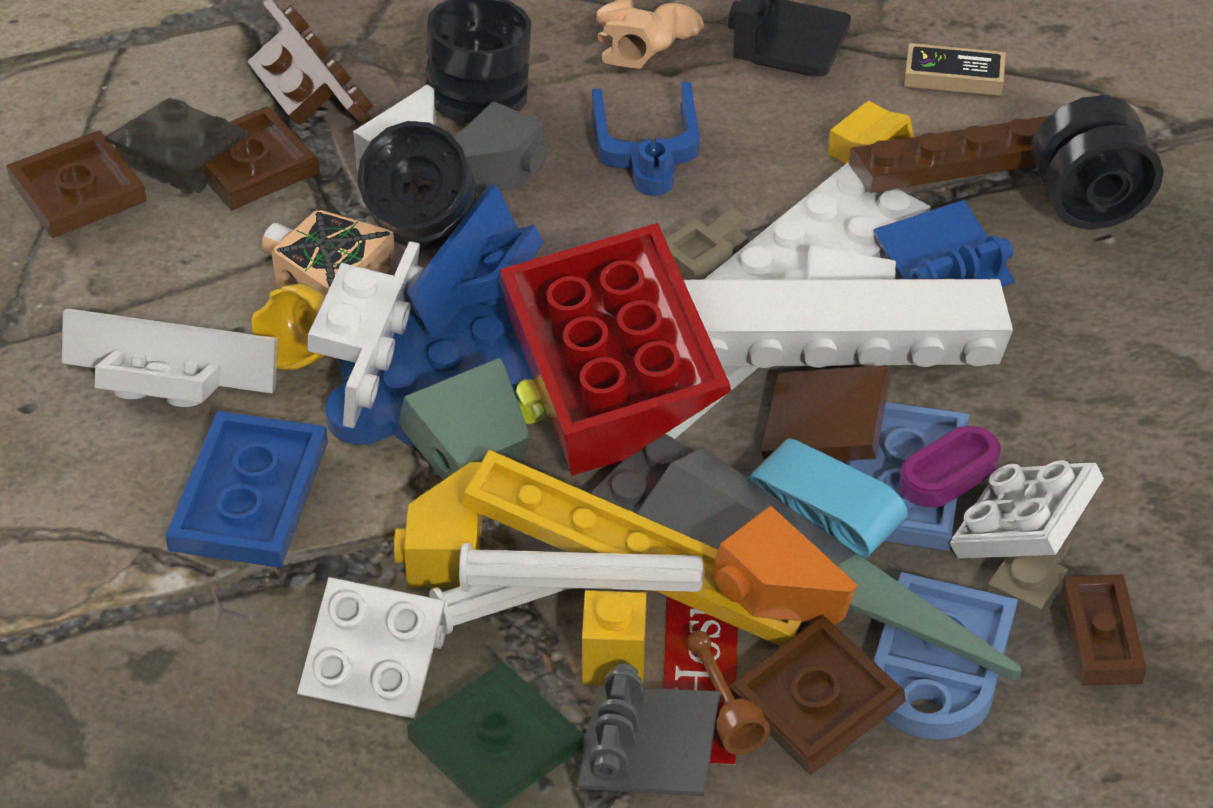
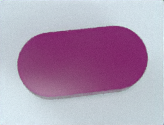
(949, 466)

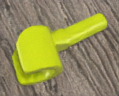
(530, 401)

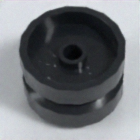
(1096, 162)

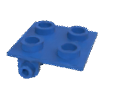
(945, 246)

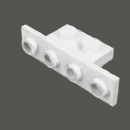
(360, 323)
(166, 358)

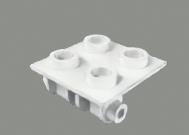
(372, 648)

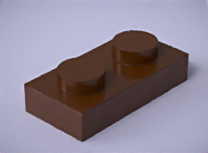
(1103, 630)

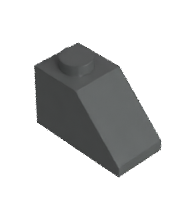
(503, 147)

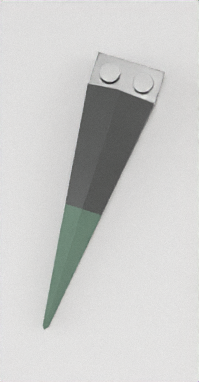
(712, 501)

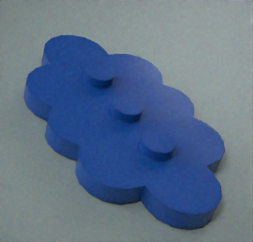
(418, 361)

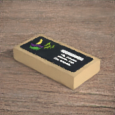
(955, 69)

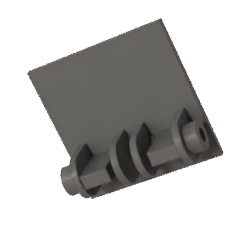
(648, 737)

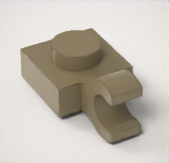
(704, 248)
(1032, 581)

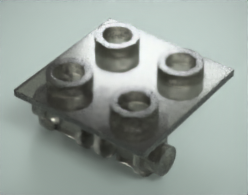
(175, 143)

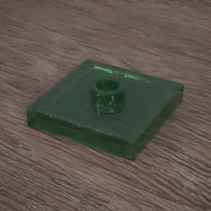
(495, 737)

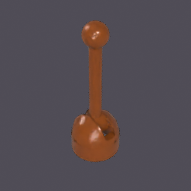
(740, 721)

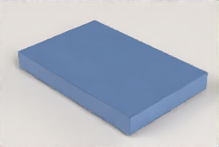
(903, 433)

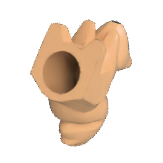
(640, 34)

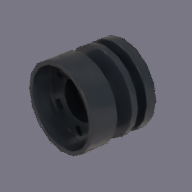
(477, 56)
(401, 162)

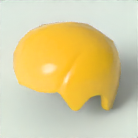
(289, 318)

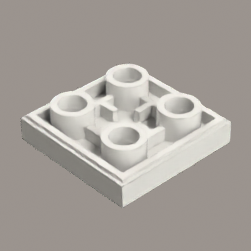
(1026, 510)

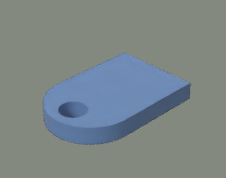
(935, 674)

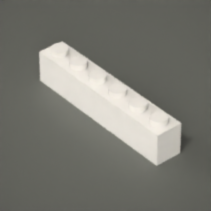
(854, 321)

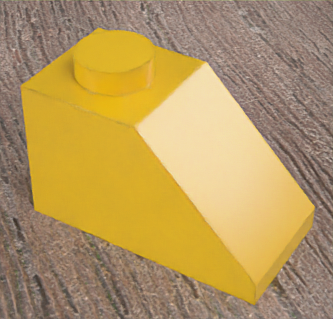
(436, 532)
(612, 632)

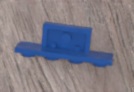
(470, 262)

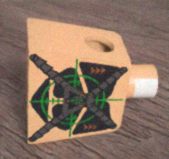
(320, 245)

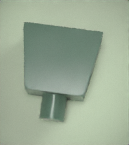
(465, 419)

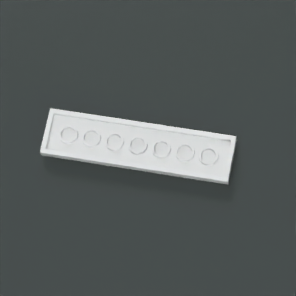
(832, 216)

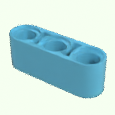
(832, 495)

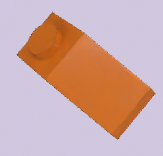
(780, 573)

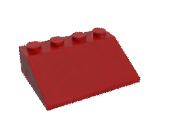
(612, 345)

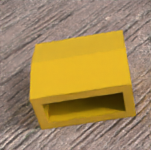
(865, 127)

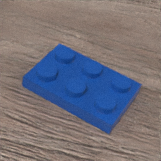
(247, 489)

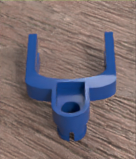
(649, 160)

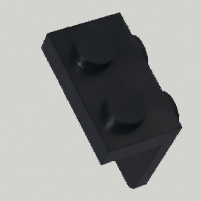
(787, 34)

